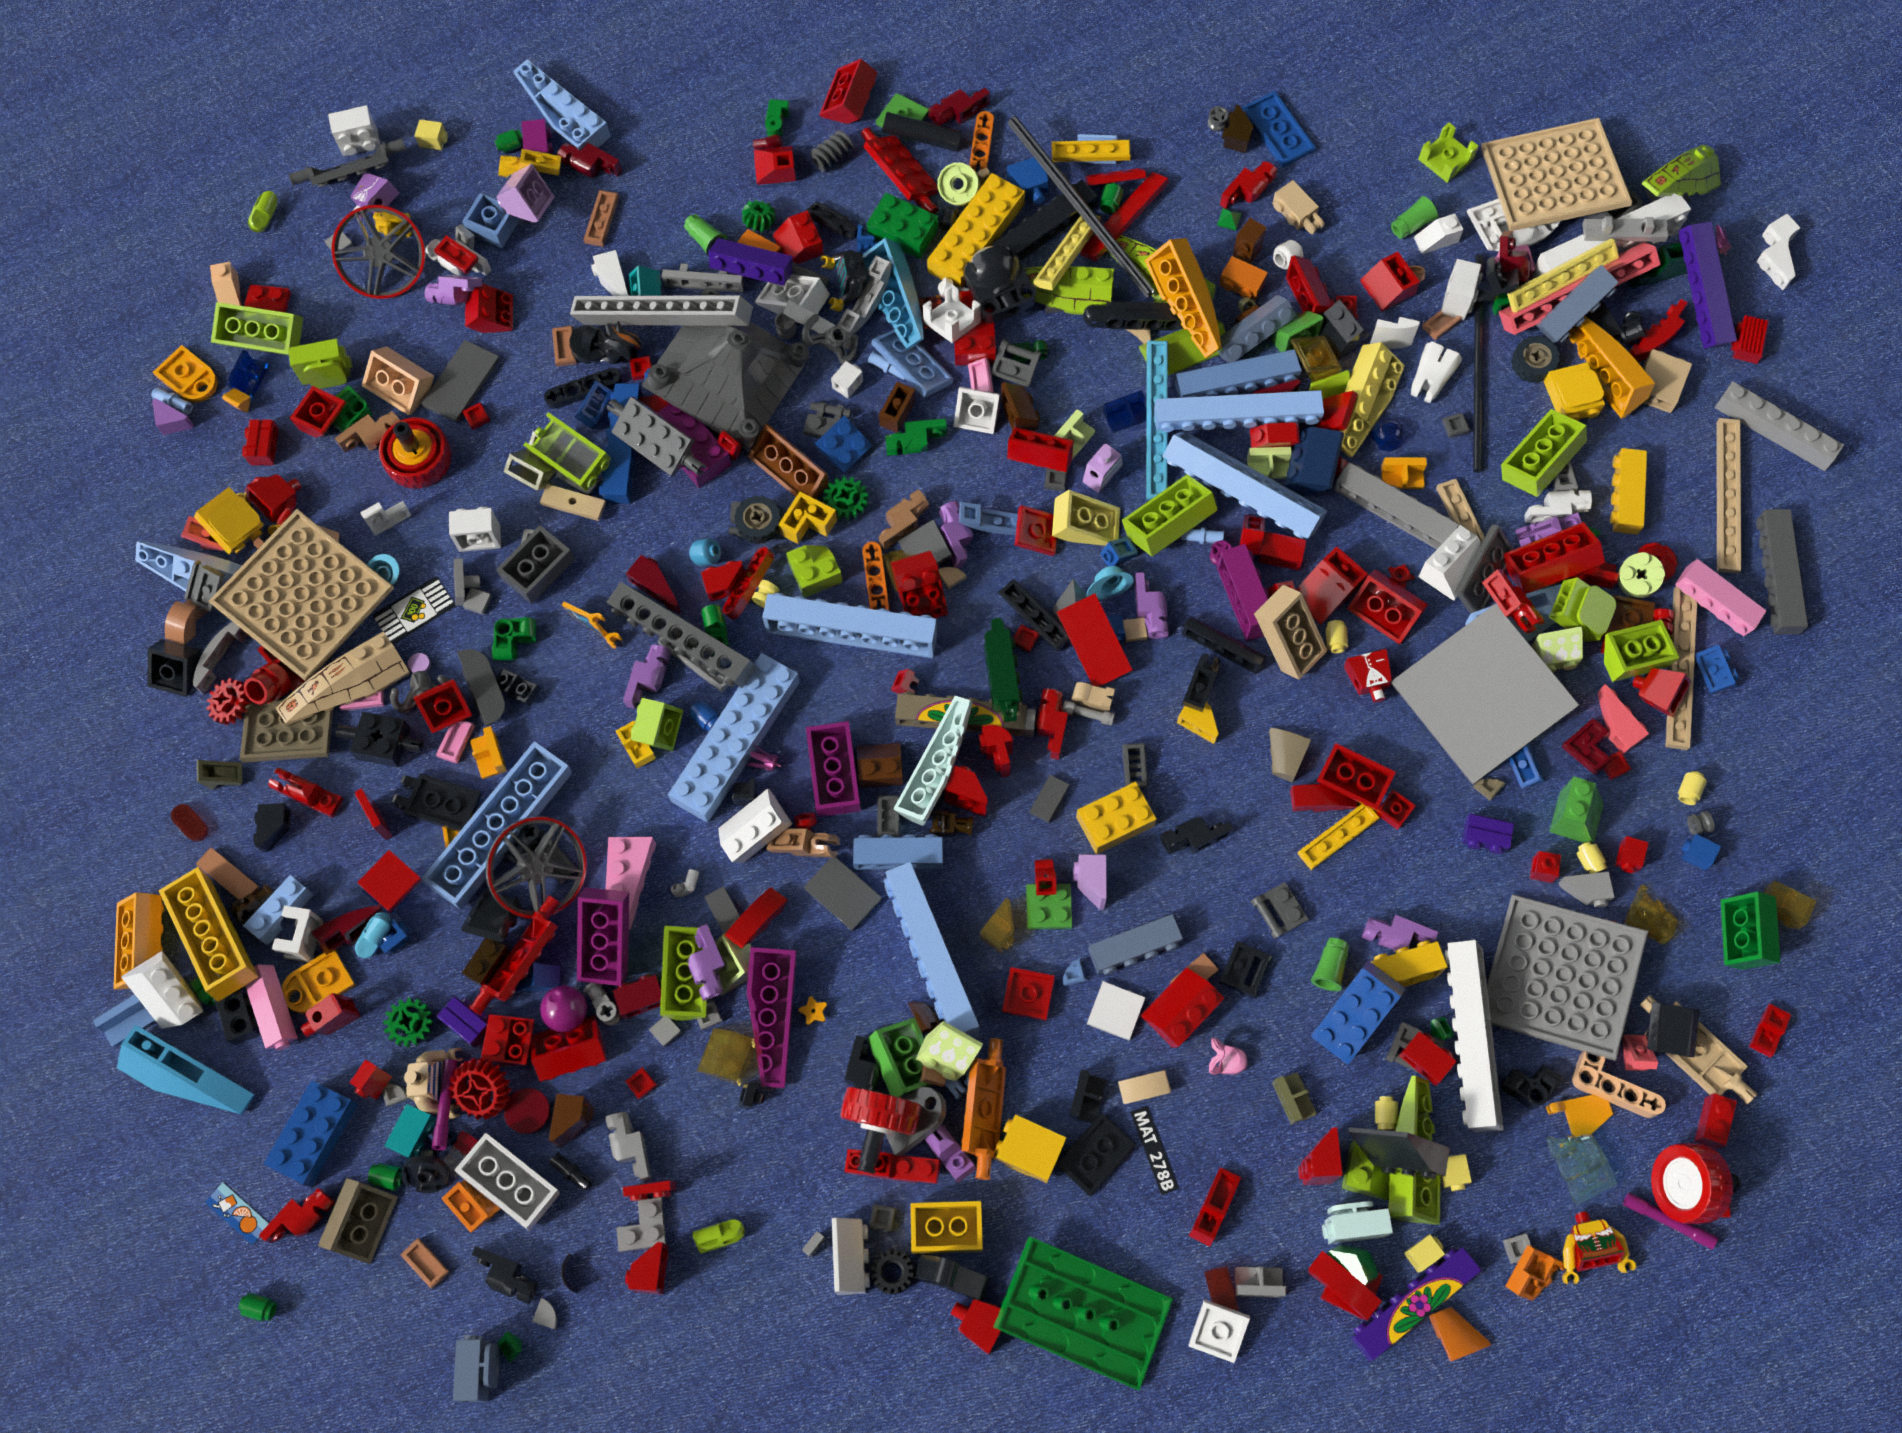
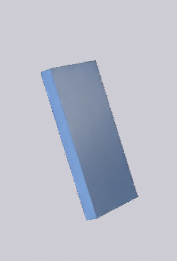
(913, 364)

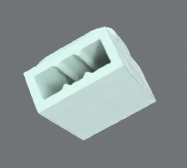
(1356, 1223)

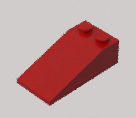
(978, 341)

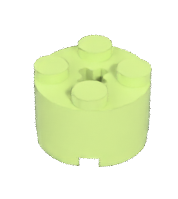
(1644, 586)

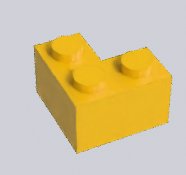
(804, 514)

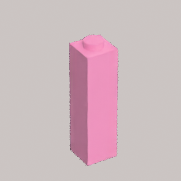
(271, 1008)

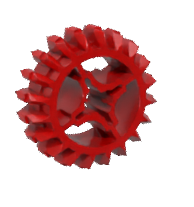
(482, 1081)

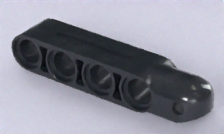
(1132, 316)

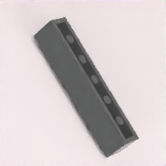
(1782, 572)

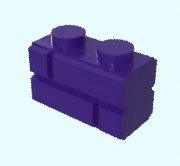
(1487, 833)
(464, 1021)

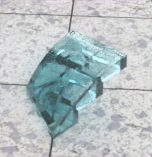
(1582, 1166)

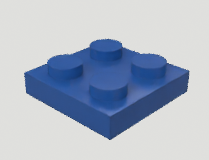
(843, 444)

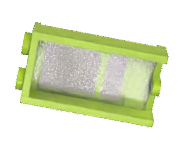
(569, 453)

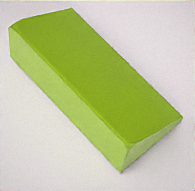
(1331, 385)

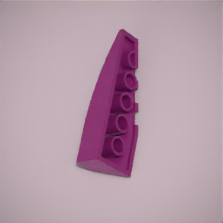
(771, 1008)

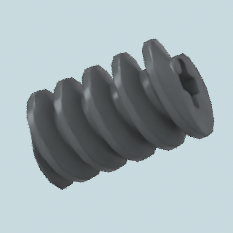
(830, 149)

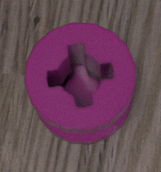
(1216, 549)

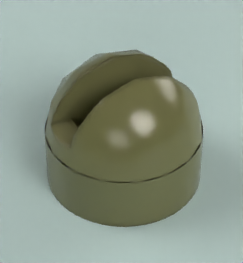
(1245, 301)

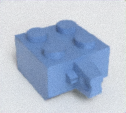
(490, 221)

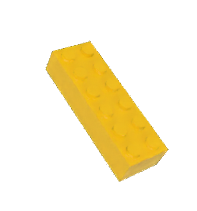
(976, 228)
(208, 934)

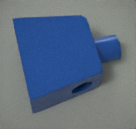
(1030, 178)

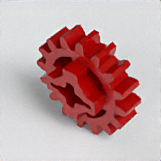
(227, 702)

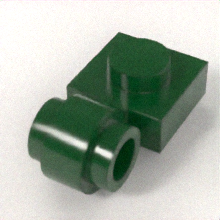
(1039, 345)

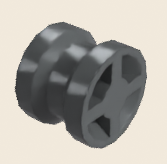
(1221, 115)
(1700, 823)

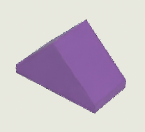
(169, 419)

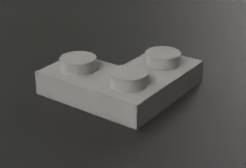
(648, 1231)

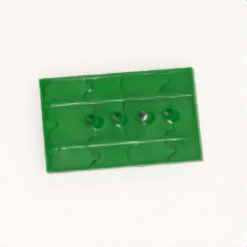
(1083, 1313)

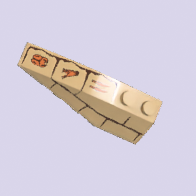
(352, 676)

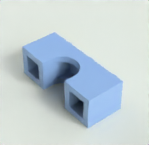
(267, 919)

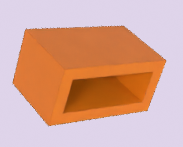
(1243, 278)

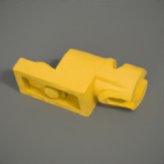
(542, 162)

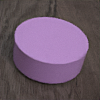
(419, 662)

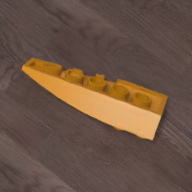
(1185, 289)

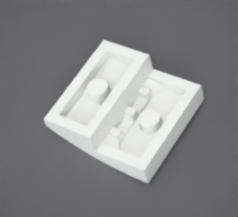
(1395, 334)

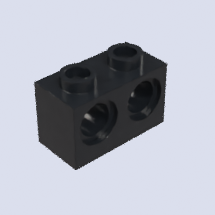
(232, 1019)

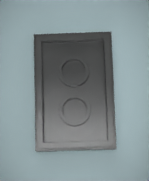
(842, 893)

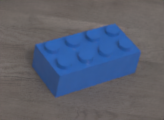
(1358, 1012)
(310, 1134)

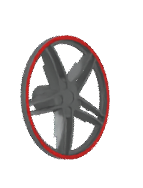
(378, 251)
(535, 865)

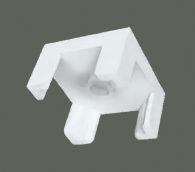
(952, 317)
(303, 944)

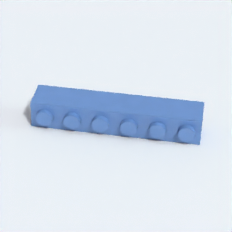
(1239, 376)

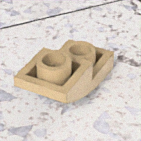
(1144, 1087)

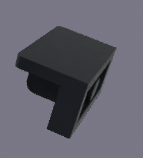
(1087, 1097)

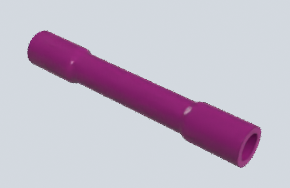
(441, 1128)
(1695, 1233)

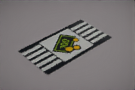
(413, 610)

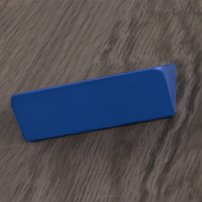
(1526, 767)

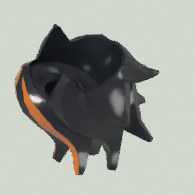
(619, 344)

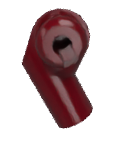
(768, 142)

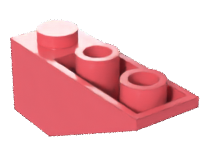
(1618, 718)

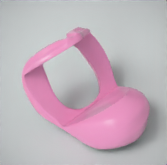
(1231, 1059)

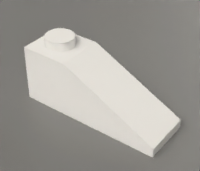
(609, 272)

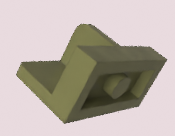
(1294, 1098)

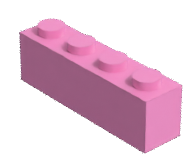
(1720, 597)

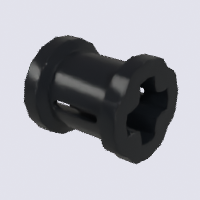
(946, 214)

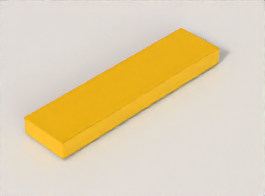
(1090, 150)
(1338, 836)

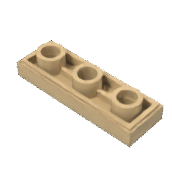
(562, 499)

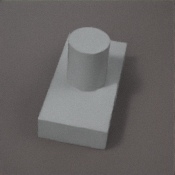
(462, 581)

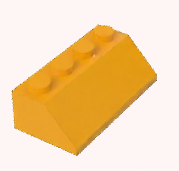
(136, 933)

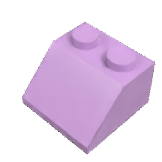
(1091, 878)

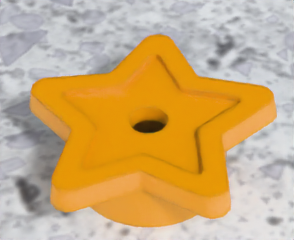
(818, 1015)

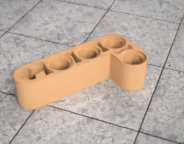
(1618, 1086)

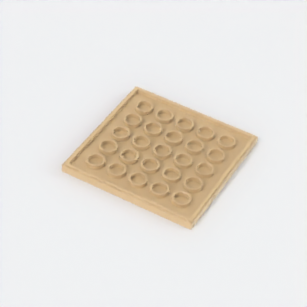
(1555, 174)
(301, 595)

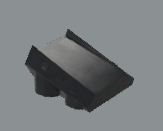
(490, 918)
(1673, 1029)

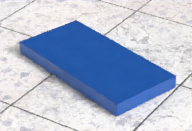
(1278, 129)

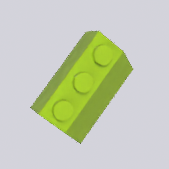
(1638, 650)

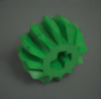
(758, 215)

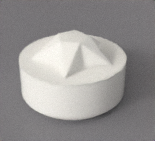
(946, 282)

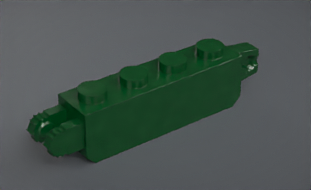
(1001, 671)

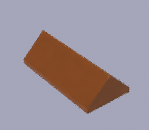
(788, 464)

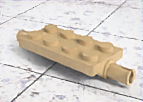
(1714, 1064)

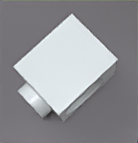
(847, 379)

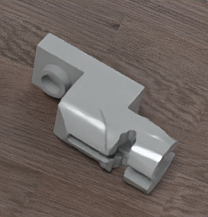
(628, 1145)

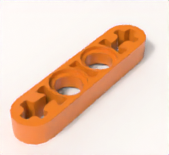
(979, 145)
(878, 580)

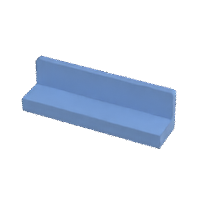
(121, 1019)

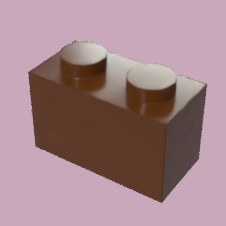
(1249, 241)
(897, 407)

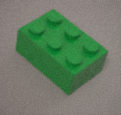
(903, 224)
(1750, 931)

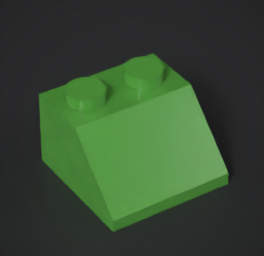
(1303, 325)

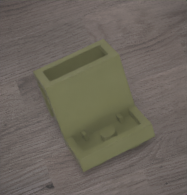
(532, 470)

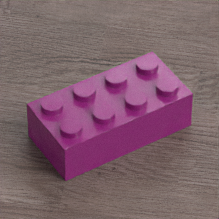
(704, 448)
(1243, 588)
(833, 769)
(603, 936)

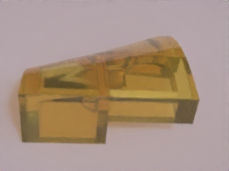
(1651, 917)

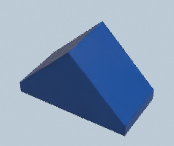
(540, 978)

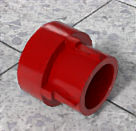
(267, 684)

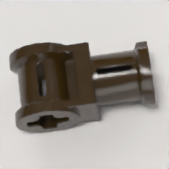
(950, 824)
(250, 904)

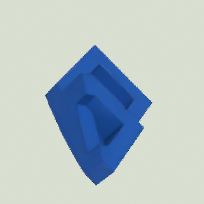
(864, 240)

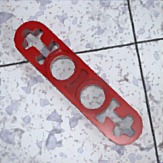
(748, 583)

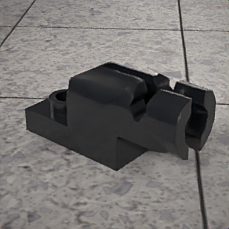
(1201, 683)
(1195, 835)
(859, 1072)
(505, 1276)

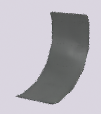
(563, 1270)

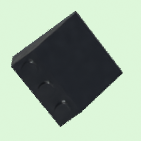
(1402, 1152)

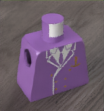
(373, 191)

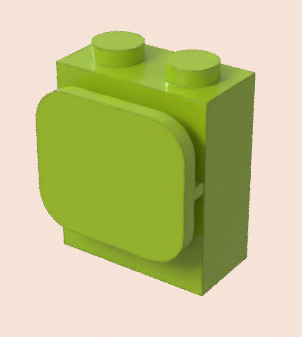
(321, 363)
(1583, 607)

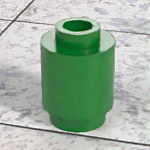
(509, 141)
(1111, 198)
(385, 1176)
(257, 1307)

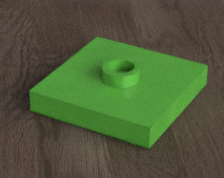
(905, 107)

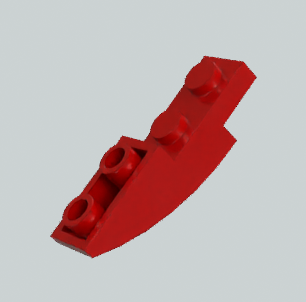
(1660, 335)
(897, 1168)

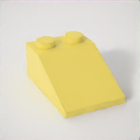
(1085, 519)

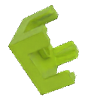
(1446, 154)

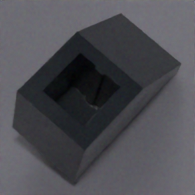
(272, 825)

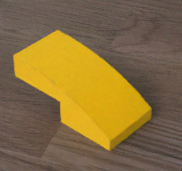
(638, 752)

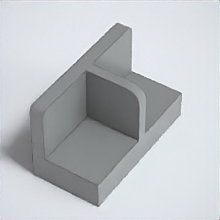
(1259, 1282)

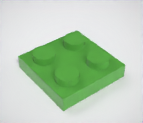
(1049, 910)

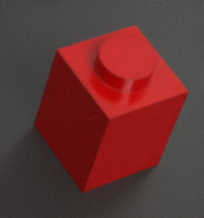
(370, 1080)

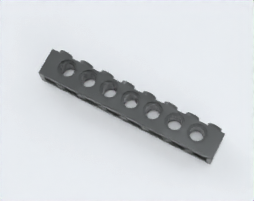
(736, 674)

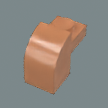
(181, 621)

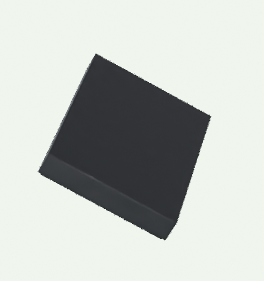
(1095, 1154)

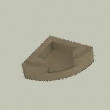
(1488, 787)

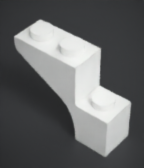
(1777, 259)

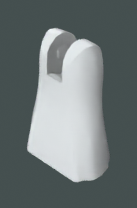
(1434, 370)

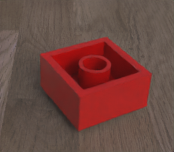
(1395, 809)

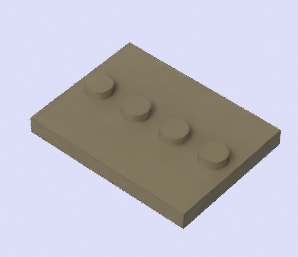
(269, 738)

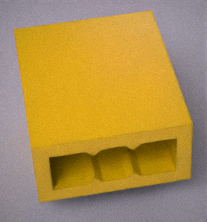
(1575, 391)
(230, 521)
(1029, 1148)

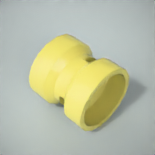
(765, 588)

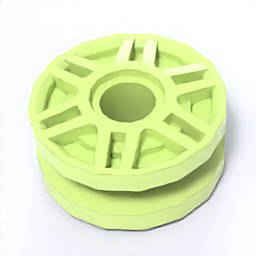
(950, 175)

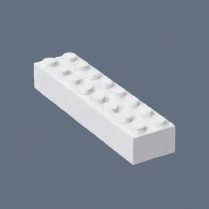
(1669, 208)
(1474, 1037)

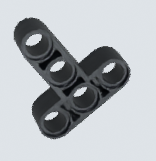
(952, 1277)

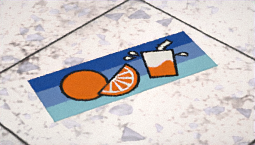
(237, 1213)

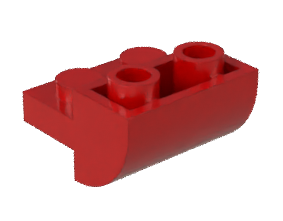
(997, 745)

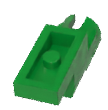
(915, 437)

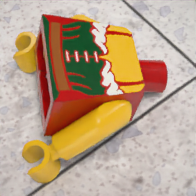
(1594, 1246)

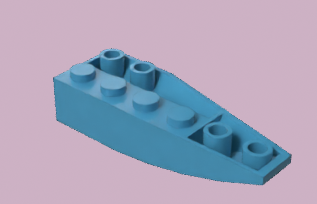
(178, 1074)

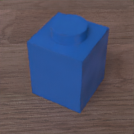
(1699, 852)

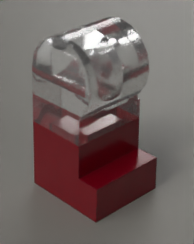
(459, 1151)

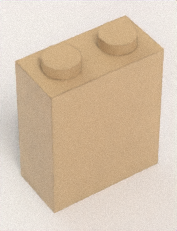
(1669, 378)

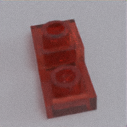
(1221, 1287)

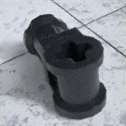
(1633, 328)
(527, 838)

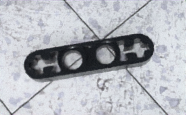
(581, 385)

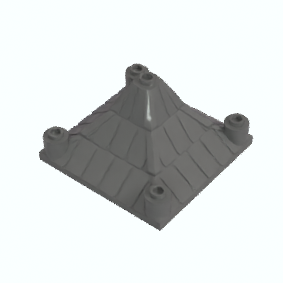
(727, 376)

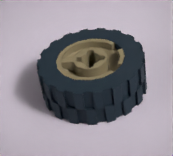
(1525, 364)
(751, 529)

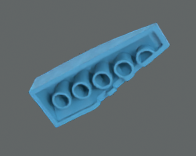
(900, 296)

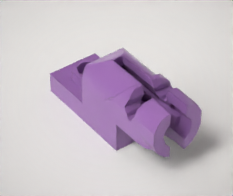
(451, 289)
(1545, 528)
(955, 533)
(1151, 607)
(647, 675)
(1398, 933)
(705, 964)
(950, 1153)

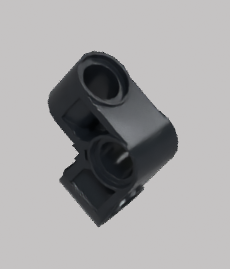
(1520, 1086)

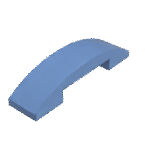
(987, 520)

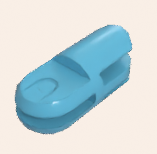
(373, 935)

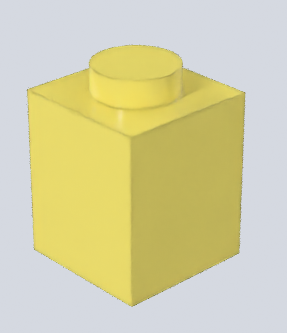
(431, 134)
(1457, 1173)
(1425, 1253)

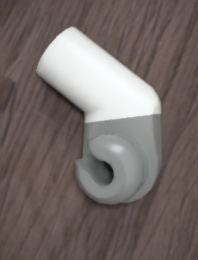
(686, 887)

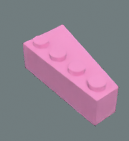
(627, 867)

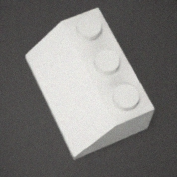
(1450, 561)
(753, 827)
(163, 991)
(850, 1256)

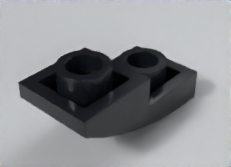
(1605, 320)
(517, 688)

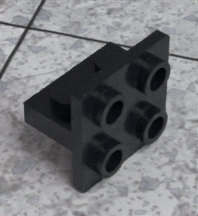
(1497, 281)

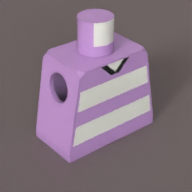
(1105, 465)

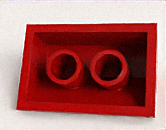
(849, 92)
(1307, 286)
(1387, 606)
(1356, 776)
(1182, 1007)
(567, 1052)
(1323, 1162)

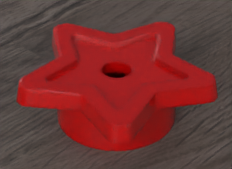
(1404, 572)

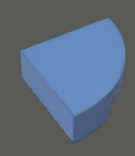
(1074, 974)

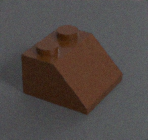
(1018, 407)
(879, 765)
(569, 1118)

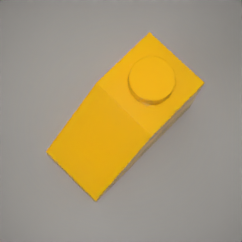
(1199, 722)

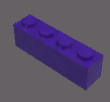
(750, 261)

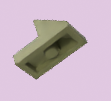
(219, 773)

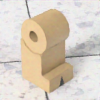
(1093, 697)

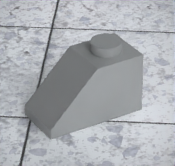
(1589, 888)

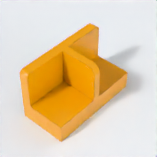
(1404, 472)
(488, 754)

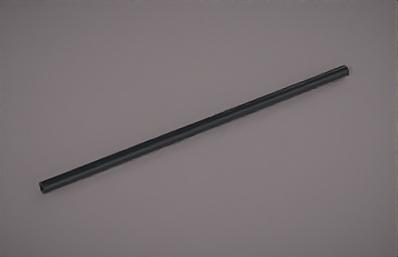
(1478, 359)

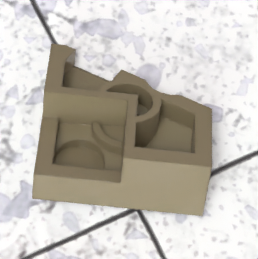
(1286, 752)

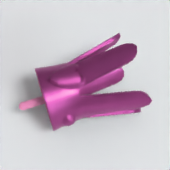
(1722, 244)
(768, 759)

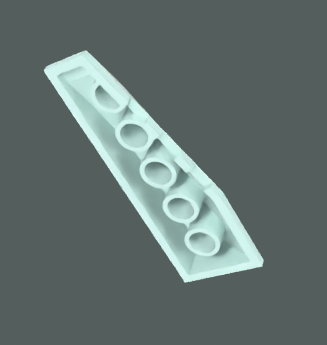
(935, 764)

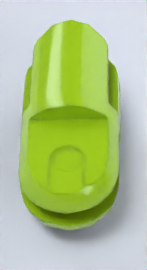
(262, 211)
(718, 1235)

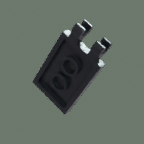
(438, 801)

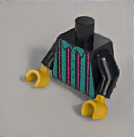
(850, 274)

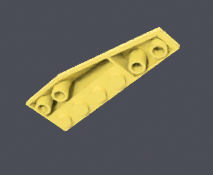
(1375, 382)

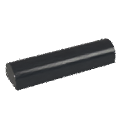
(921, 131)
(1035, 615)
(1223, 645)

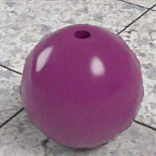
(563, 1008)

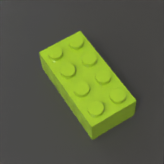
(256, 328)
(1544, 452)
(1169, 515)

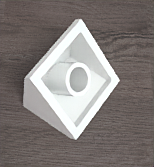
(977, 410)

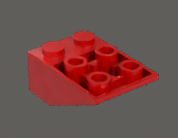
(1331, 584)
(920, 585)

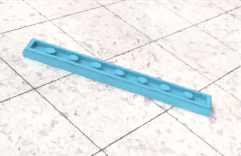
(1156, 440)

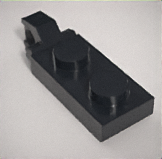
(832, 220)

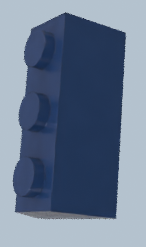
(1314, 461)

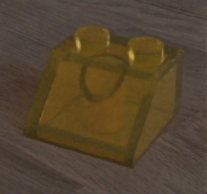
(1316, 357)
(727, 1056)

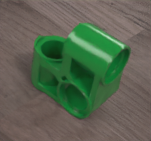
(349, 413)
(715, 624)
(521, 631)

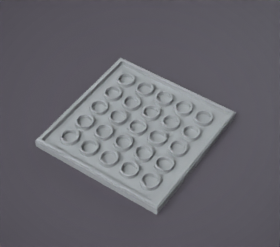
(1484, 694)
(1564, 976)

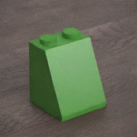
(1578, 811)

